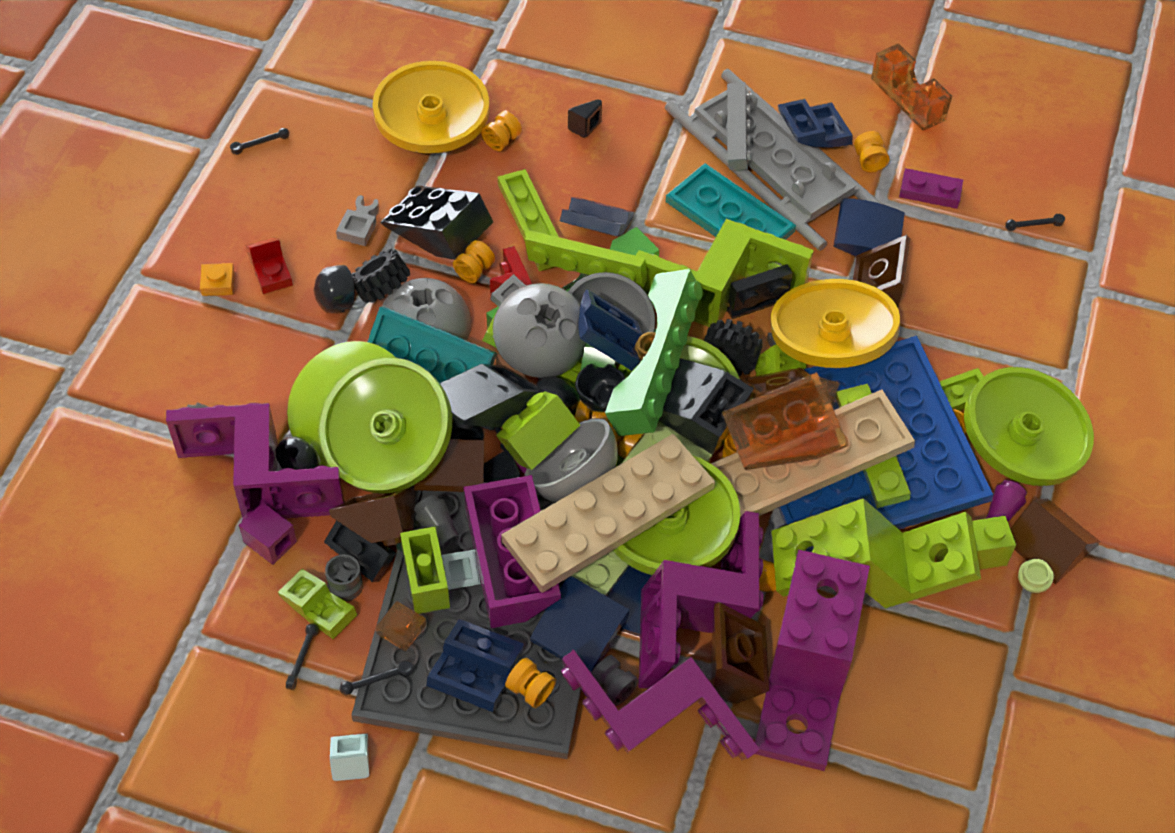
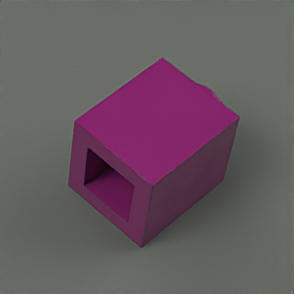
(267, 533)

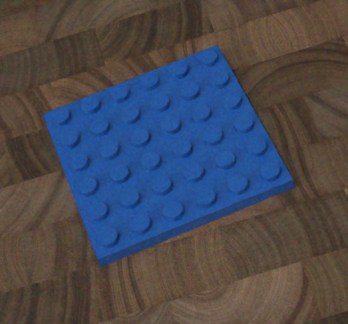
(940, 466)

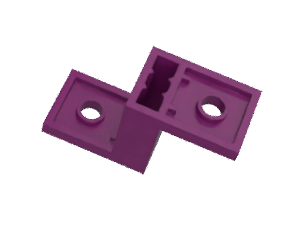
(252, 438)
(686, 595)
(811, 659)
(659, 706)

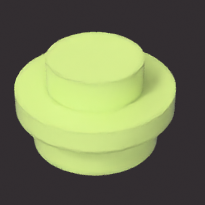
(1035, 576)

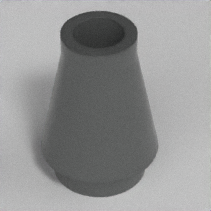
(434, 513)

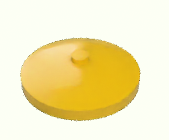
(431, 106)
(835, 323)

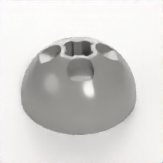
(622, 294)
(432, 304)
(533, 342)
(576, 461)

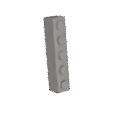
(738, 126)

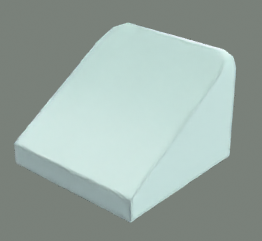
(461, 569)
(349, 757)

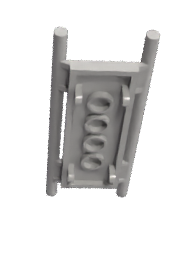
(798, 172)

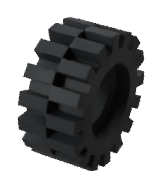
(380, 276)
(736, 344)

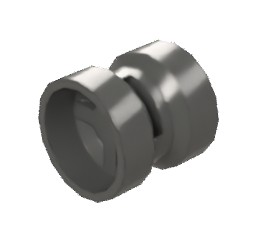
(345, 570)
(614, 681)

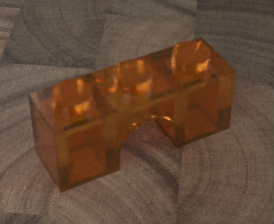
(895, 75)

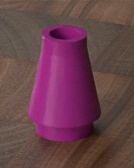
(1007, 500)

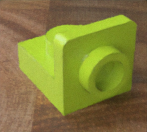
(776, 360)

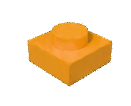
(217, 279)

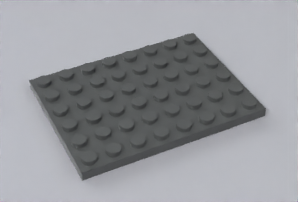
(414, 707)

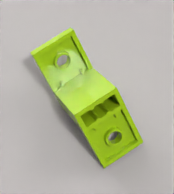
(732, 256)
(899, 562)

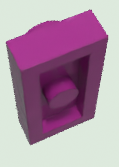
(931, 188)

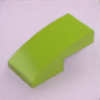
(317, 604)

